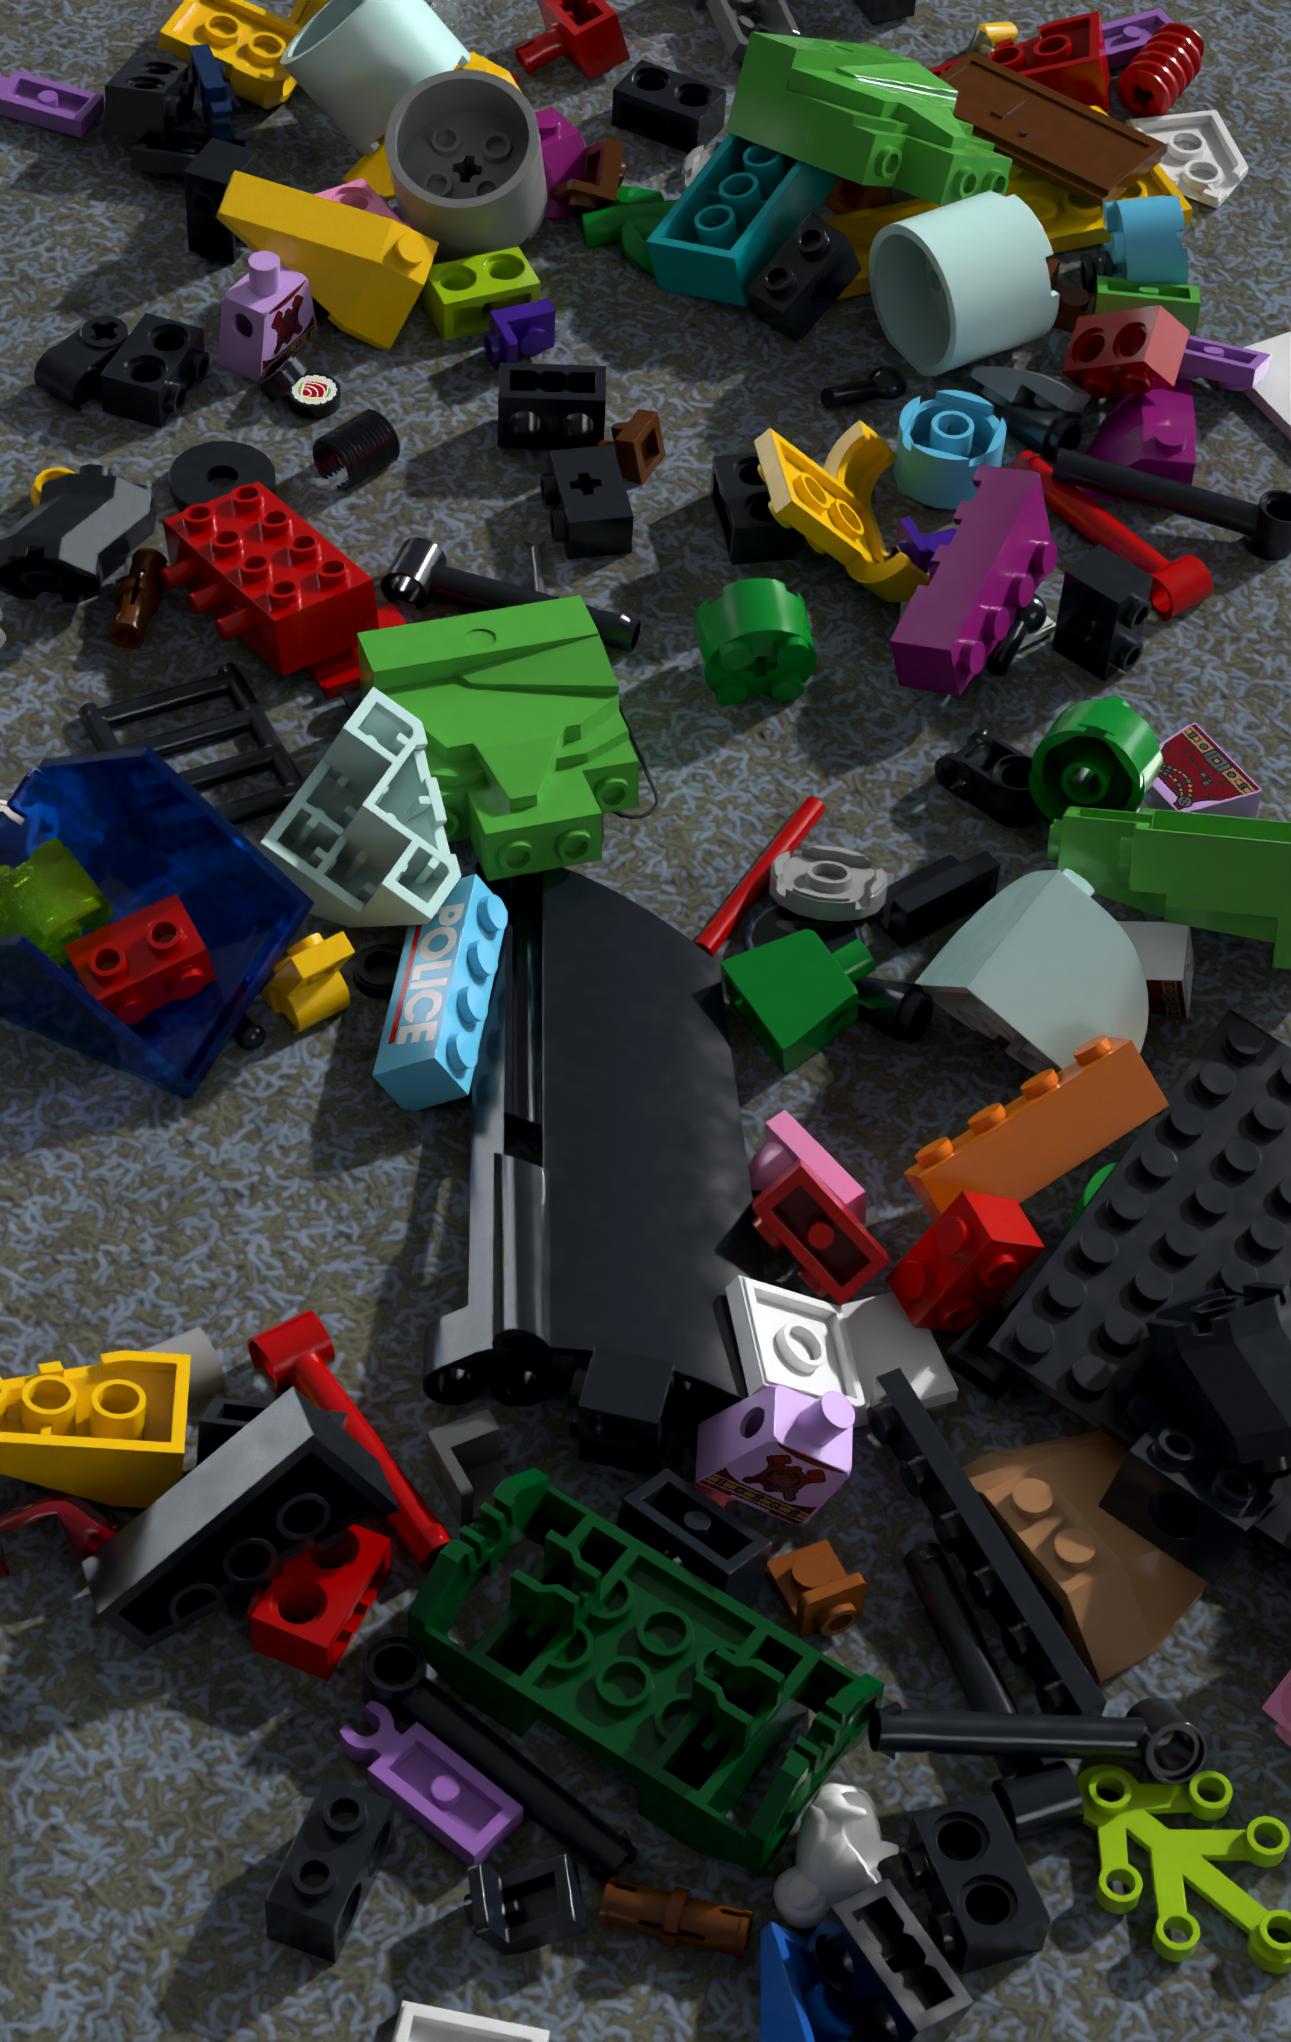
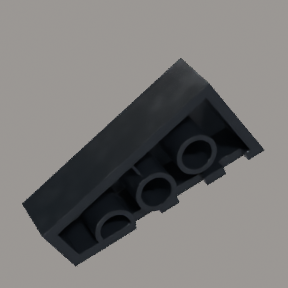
(235, 1519)

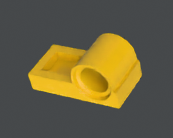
(309, 981)

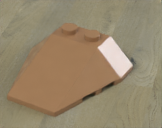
(1109, 1580)

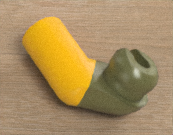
(990, 33)

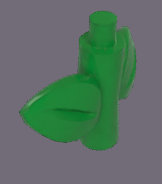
(627, 221)

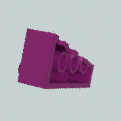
(976, 582)

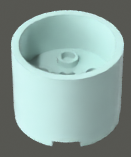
(365, 57)
(962, 282)

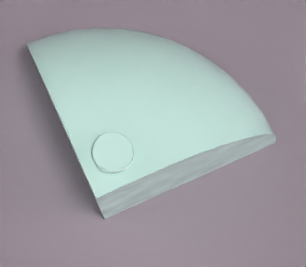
(1042, 972)

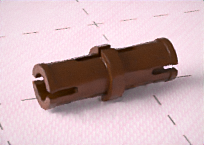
(137, 598)
(676, 1917)

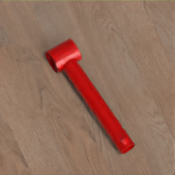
(1174, 584)
(298, 1356)

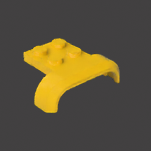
(245, 40)
(835, 506)

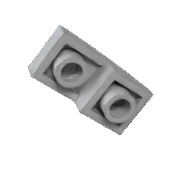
(1021, 386)

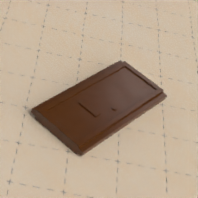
(1050, 131)

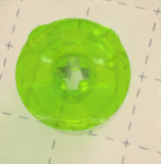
(51, 900)

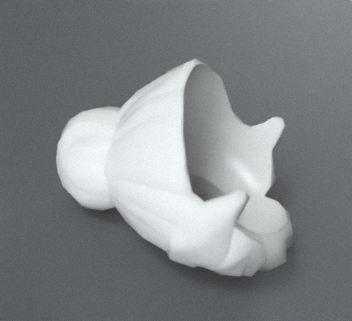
(834, 1855)

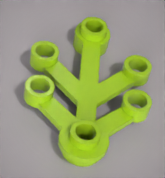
(1181, 1857)

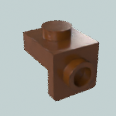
(600, 178)

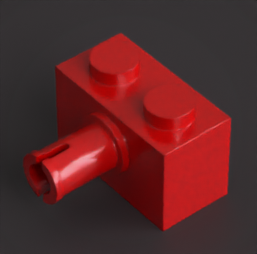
(577, 30)

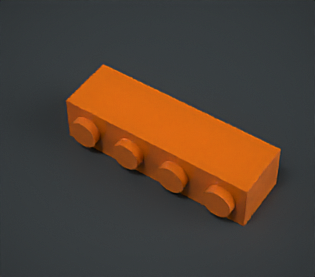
(1044, 1131)

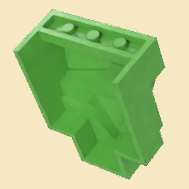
(862, 118)
(514, 728)
(1186, 868)

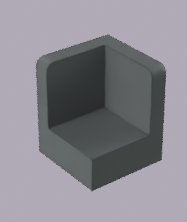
(466, 1463)

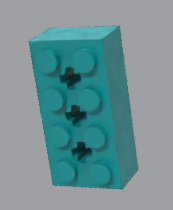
(734, 220)

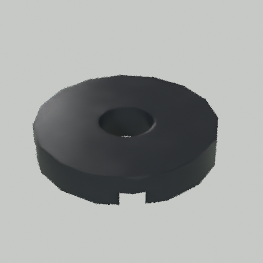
(216, 459)

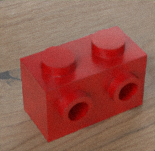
(143, 960)
(819, 1231)
(964, 1262)

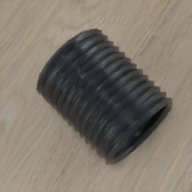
(360, 444)

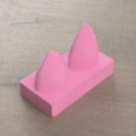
(787, 1143)

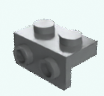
(740, 17)

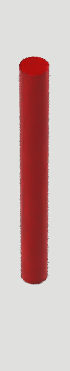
(758, 877)

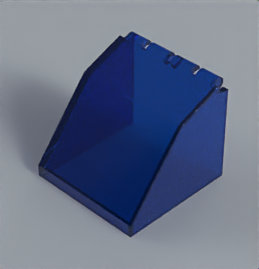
(140, 841)

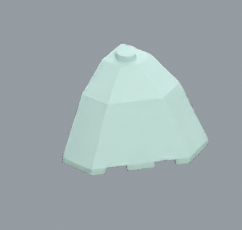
(369, 825)

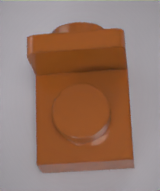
(816, 1590)

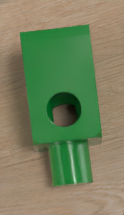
(796, 993)

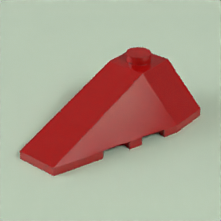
(1064, 57)

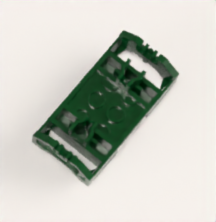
(642, 1670)

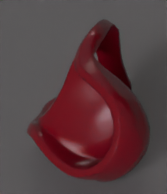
(82, 1522)

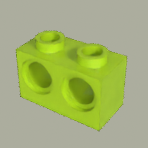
(466, 290)

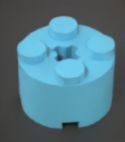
(1146, 239)
(944, 445)

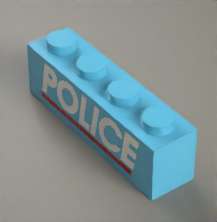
(442, 999)

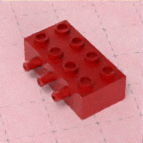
(268, 578)

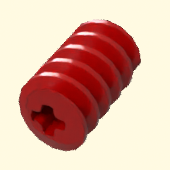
(1161, 70)

